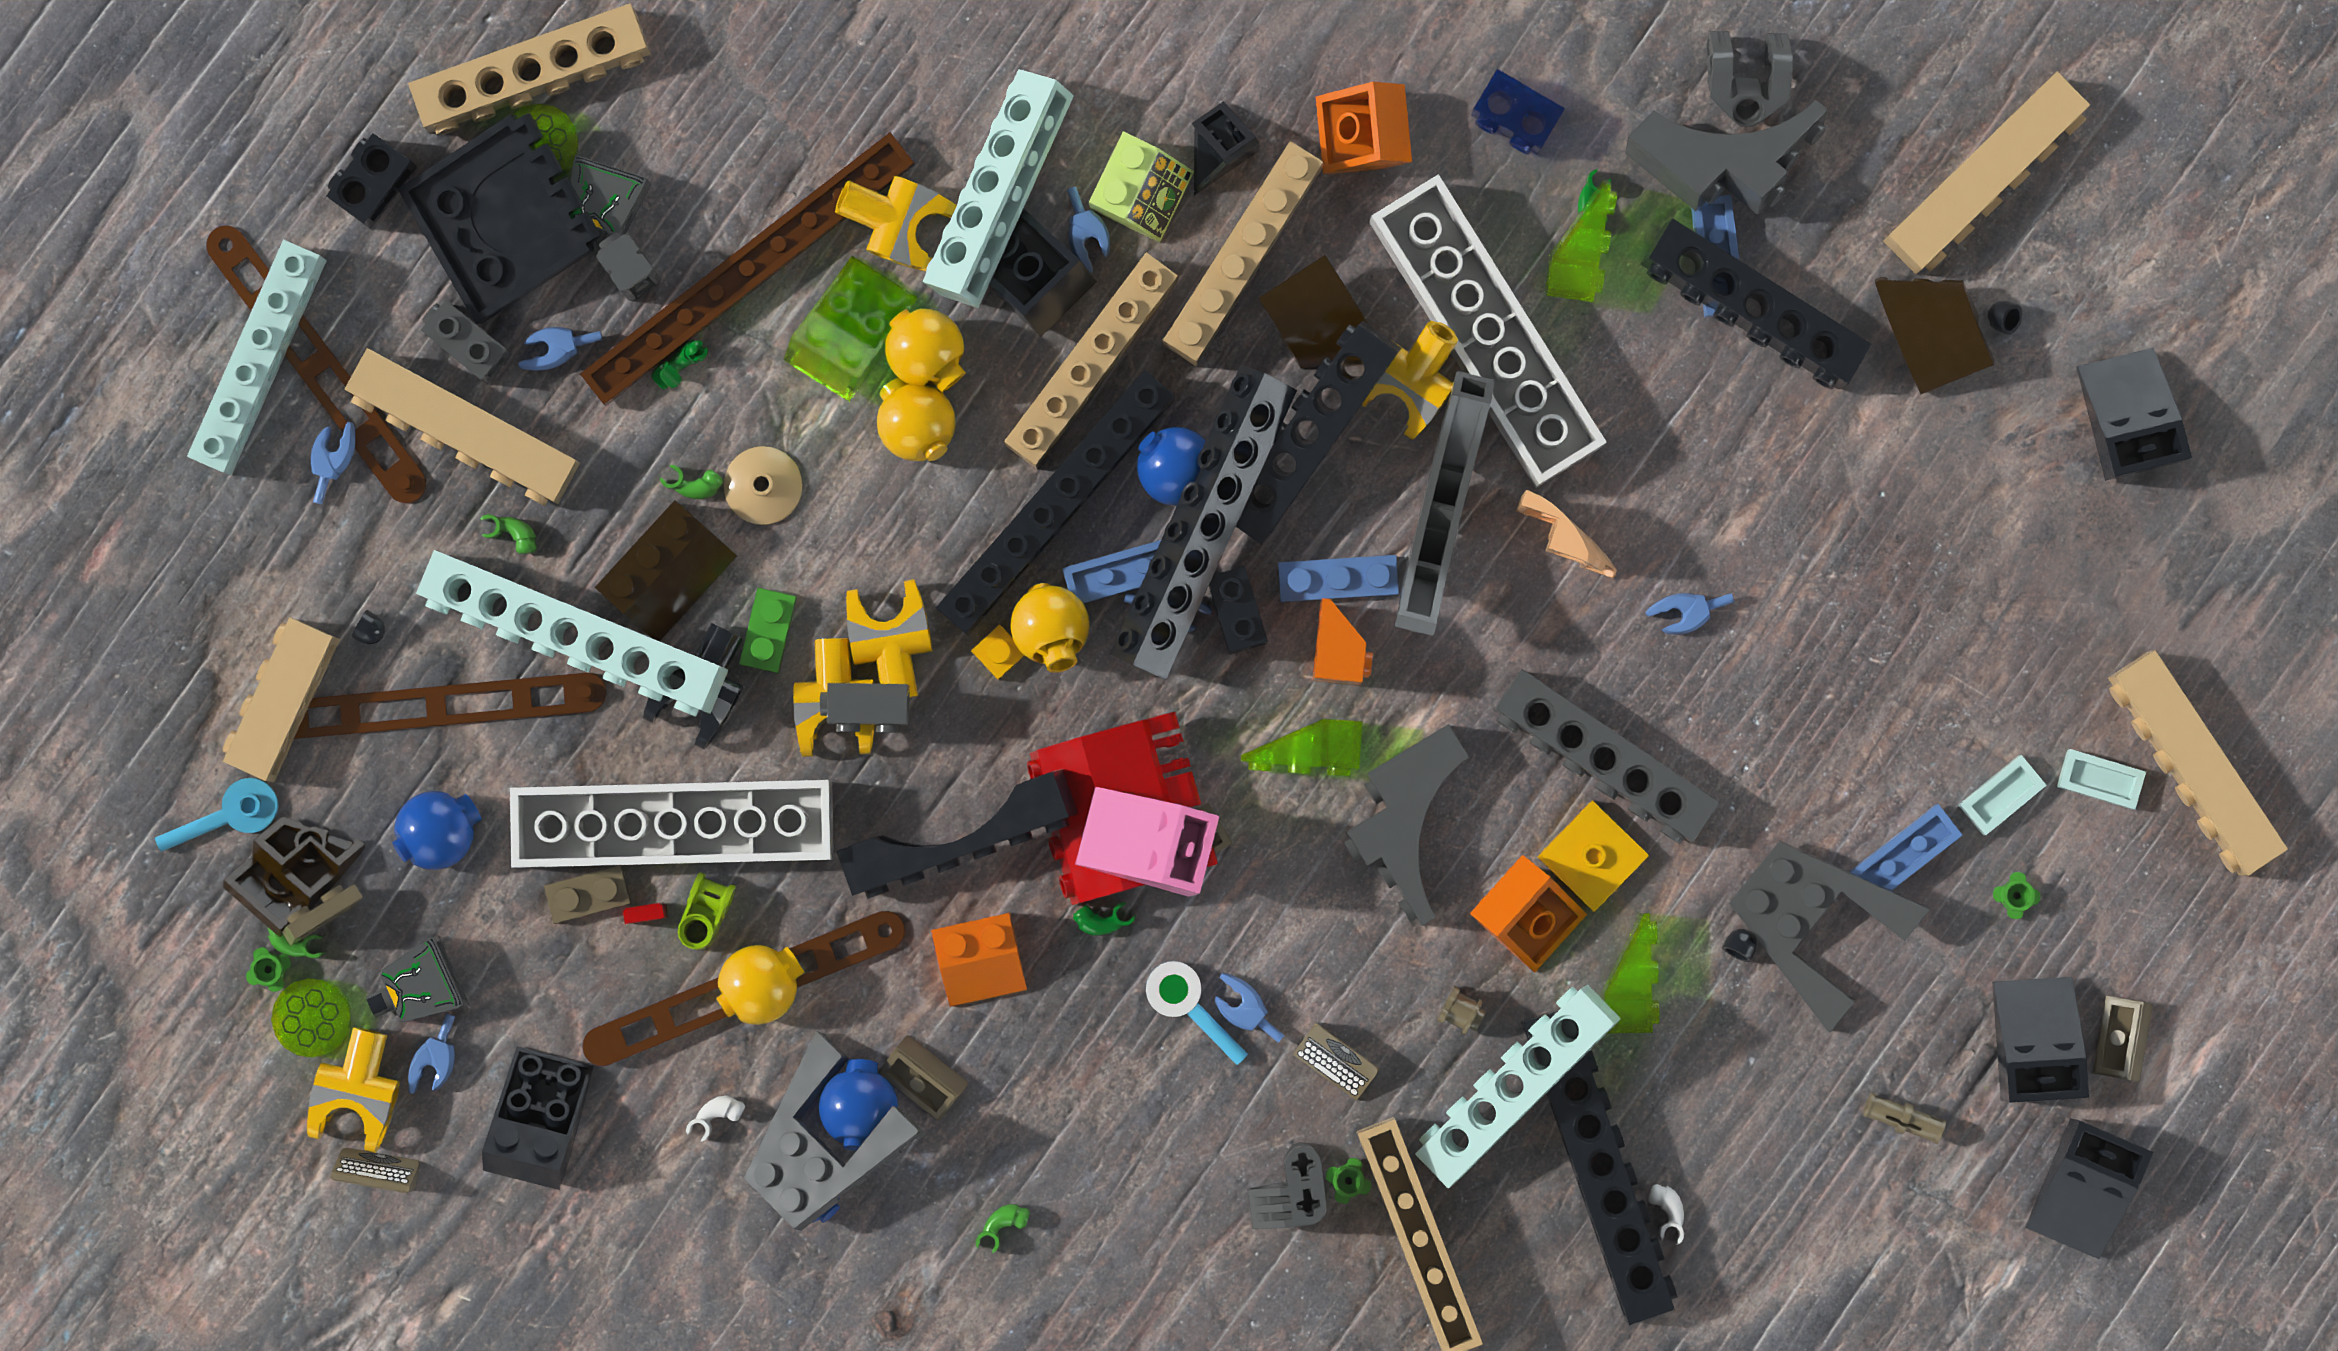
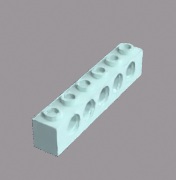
(1011, 165)
(257, 357)
(1453, 1162)

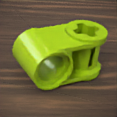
(705, 909)

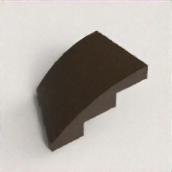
(1312, 313)
(1935, 329)
(290, 870)

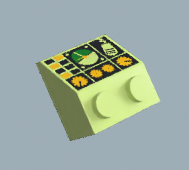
(1140, 187)

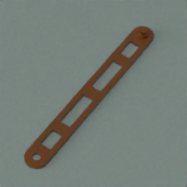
(402, 480)
(581, 694)
(607, 1044)

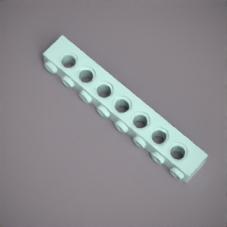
(447, 574)

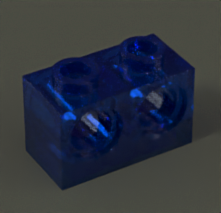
(1522, 104)

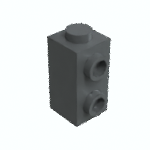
(464, 340)
(866, 704)

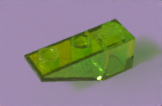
(1576, 256)
(1321, 744)
(1631, 980)

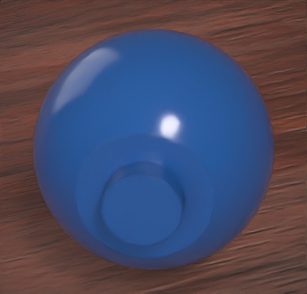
(1169, 462)
(435, 829)
(855, 1102)

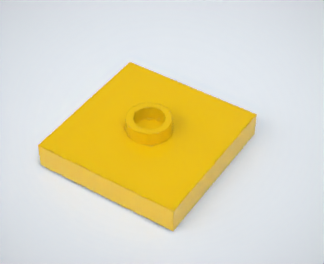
(1592, 856)

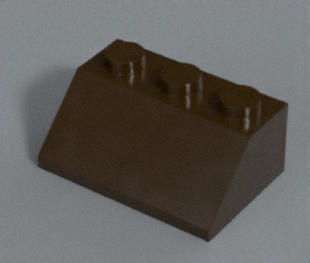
(666, 571)

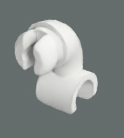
(718, 1107)
(1672, 1205)

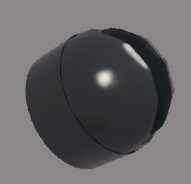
(2005, 317)
(369, 628)
(1740, 945)

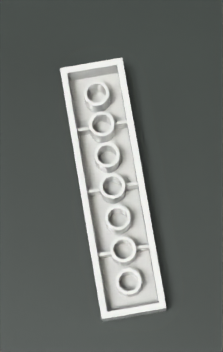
(1495, 337)
(671, 823)

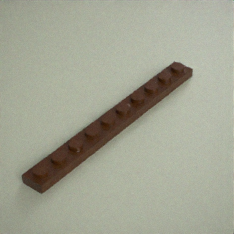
(741, 273)

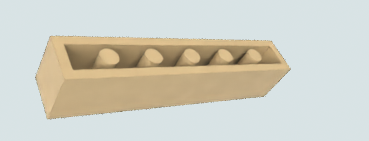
(1986, 173)
(1243, 253)
(462, 426)
(2196, 763)
(1419, 1236)

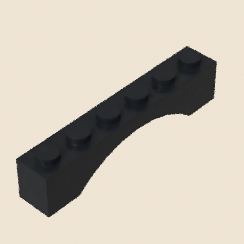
(1031, 805)

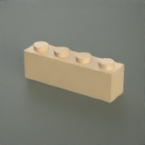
(280, 699)

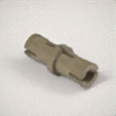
(1904, 1118)

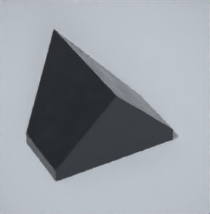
(1220, 145)

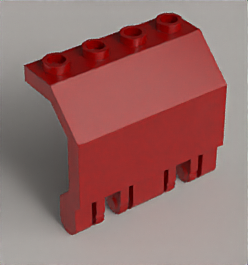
(1118, 761)

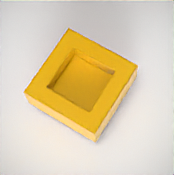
(998, 652)

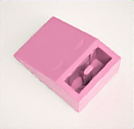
(1147, 841)

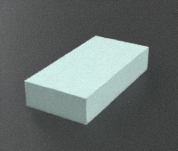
(2101, 779)
(2002, 795)

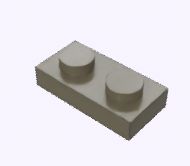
(587, 894)
(335, 903)

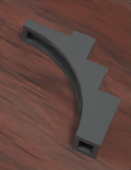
(1443, 503)

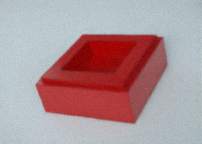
(645, 913)

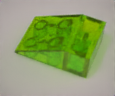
(848, 328)

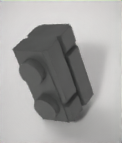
(627, 266)

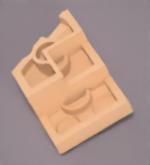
(1565, 536)

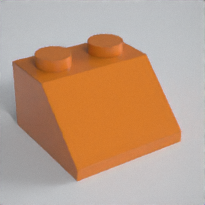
(1364, 128)
(1339, 649)
(1528, 913)
(979, 959)

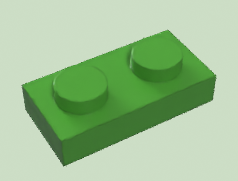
(768, 630)

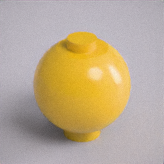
(925, 349)
(915, 421)
(1050, 626)
(758, 984)

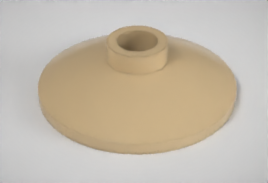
(778, 499)

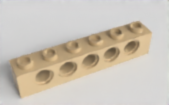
(433, 91)
(1091, 360)

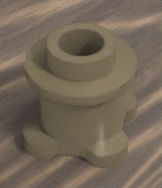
(1462, 1011)

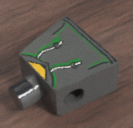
(608, 196)
(419, 984)

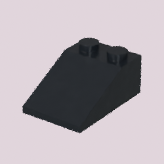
(1039, 275)

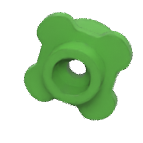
(2028, 895)
(257, 972)
(1337, 1178)

